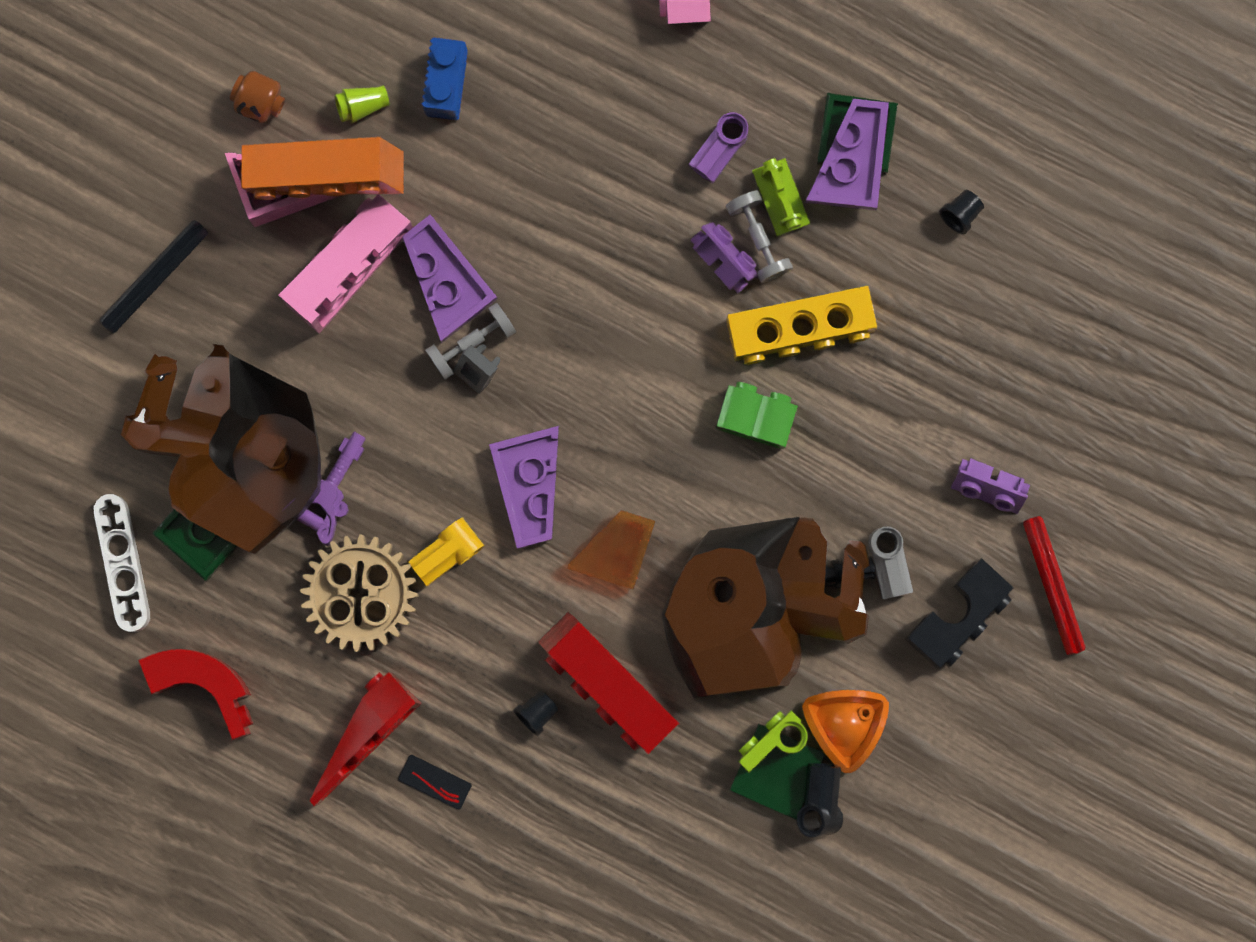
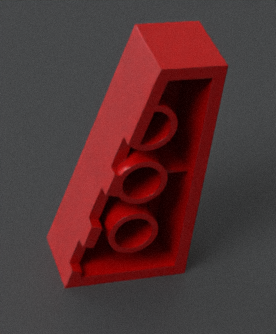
(608, 683)

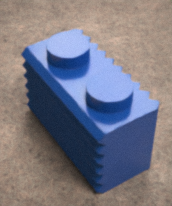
(444, 78)

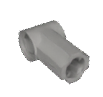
(891, 566)

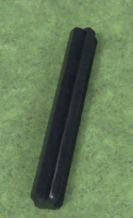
(153, 276)

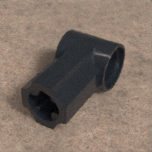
(821, 799)

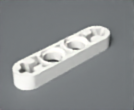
(117, 564)

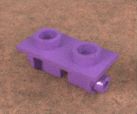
(718, 245)
(1005, 493)

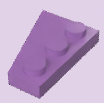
(855, 159)
(446, 277)
(527, 483)

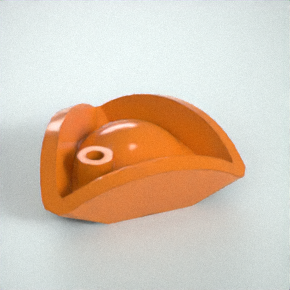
(847, 724)

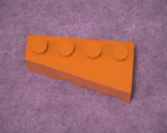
(322, 168)

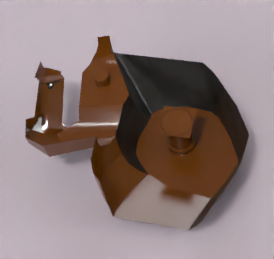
(240, 445)
(749, 598)

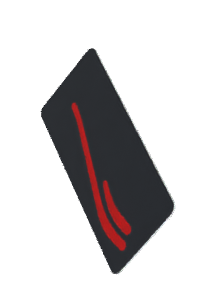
(435, 782)

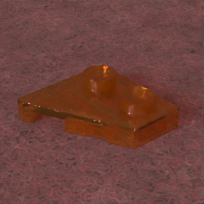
(616, 551)

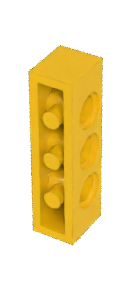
(853, 303)

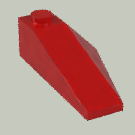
(375, 718)

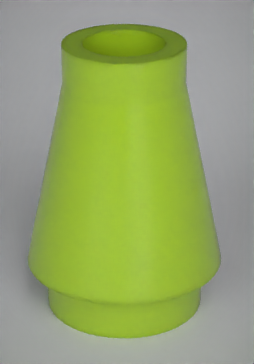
(360, 102)

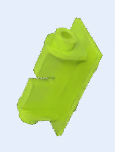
(780, 196)

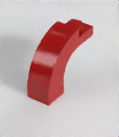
(181, 667)

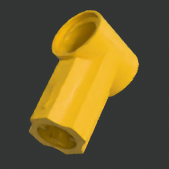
(453, 547)

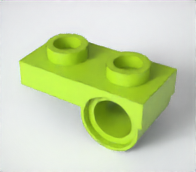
(756, 750)

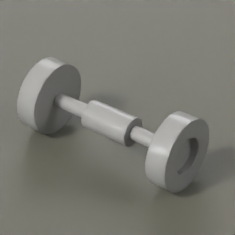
(744, 204)
(473, 338)

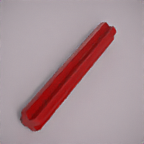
(1054, 585)

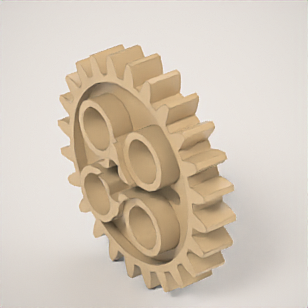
(326, 592)

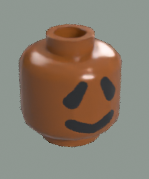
(257, 97)

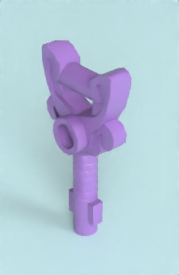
(330, 496)

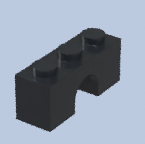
(983, 593)

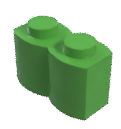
(756, 416)

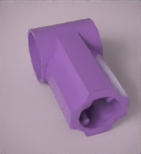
(718, 149)

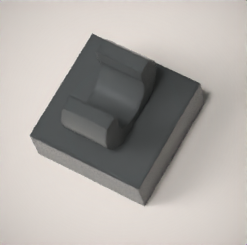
(476, 368)

